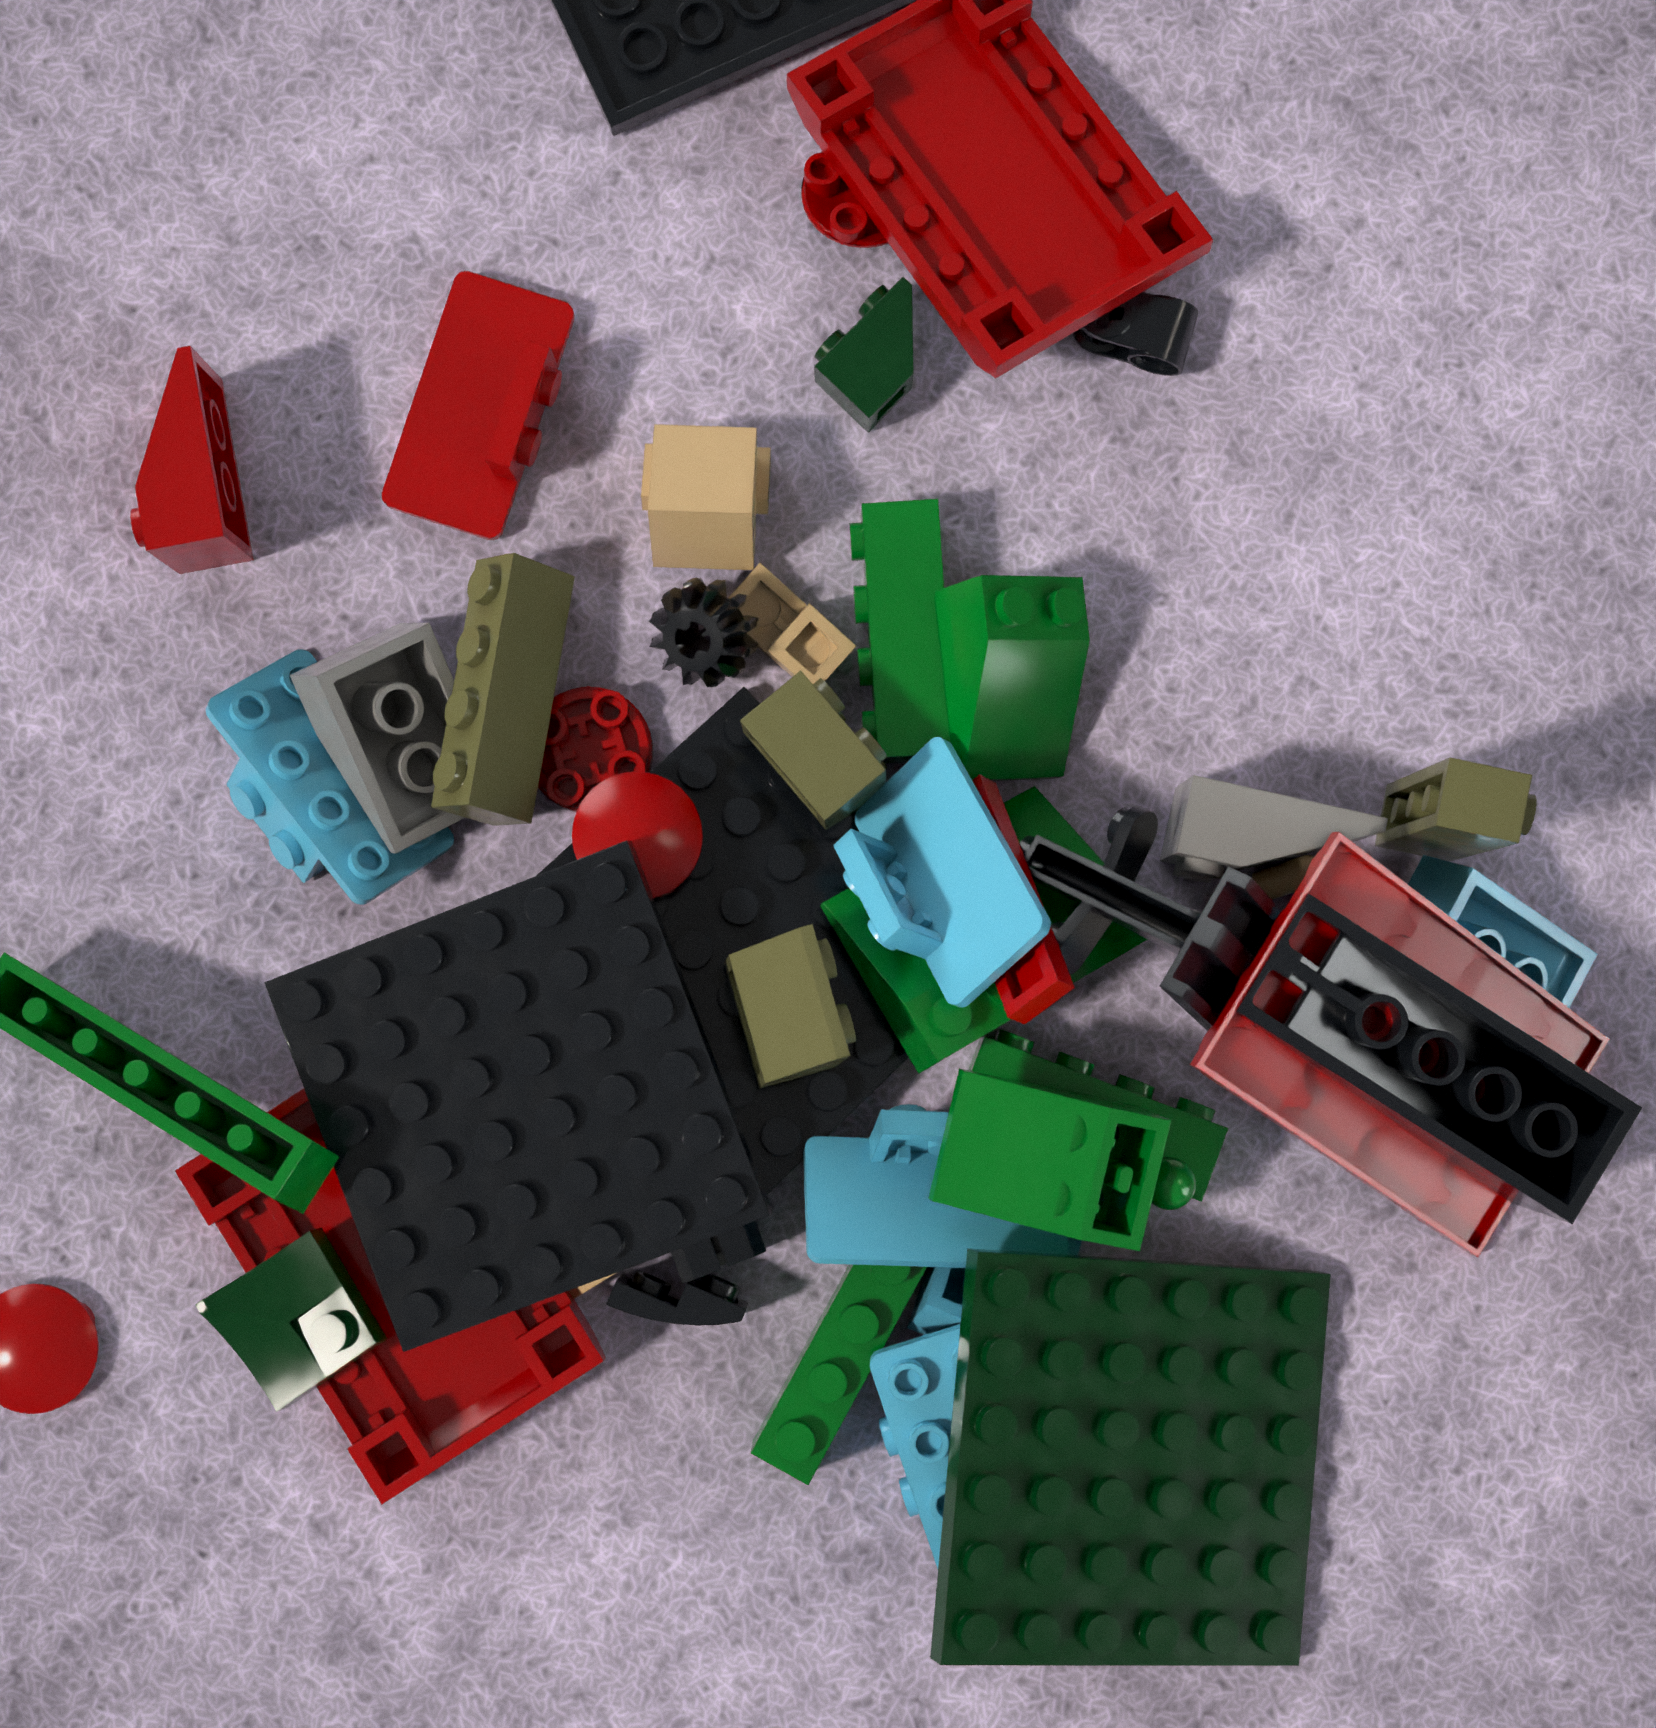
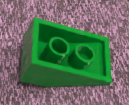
(1013, 671)

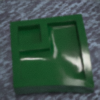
(295, 1319)

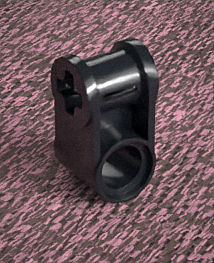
(1145, 332)

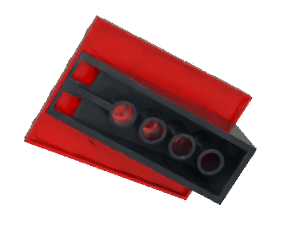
(1416, 1055)

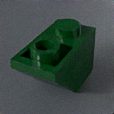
(873, 361)

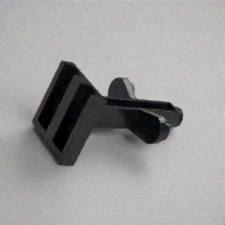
(1209, 945)

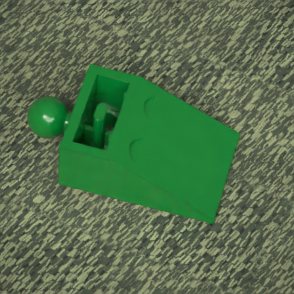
(1057, 1160)

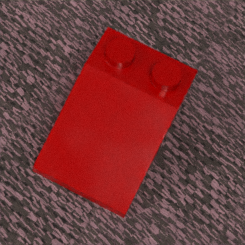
(189, 476)

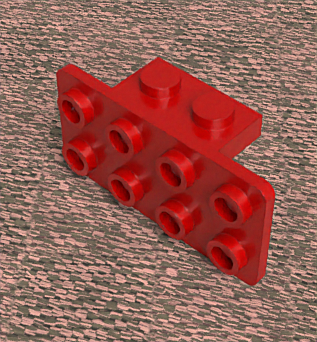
(479, 405)

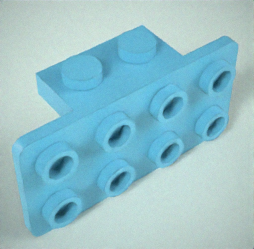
(299, 793)
(941, 875)
(873, 1203)
(918, 1398)

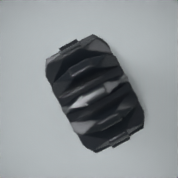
(721, 621)

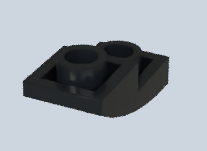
(701, 1303)

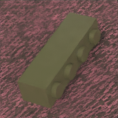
(502, 690)
(1457, 810)

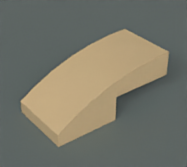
(790, 630)

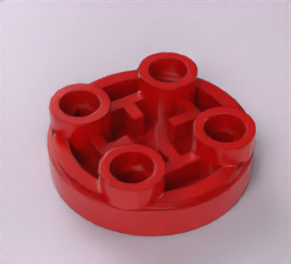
(590, 742)

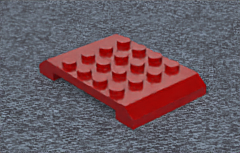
(992, 174)
(414, 1405)

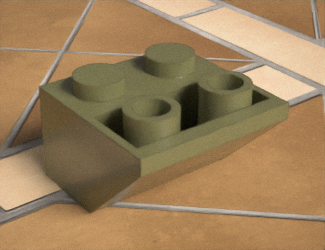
(815, 750)
(789, 1006)

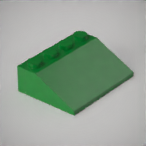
(904, 983)

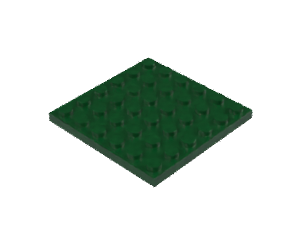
(1129, 1463)

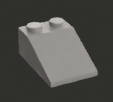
(385, 726)
(1244, 827)

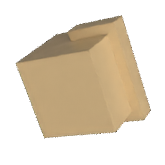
(704, 495)

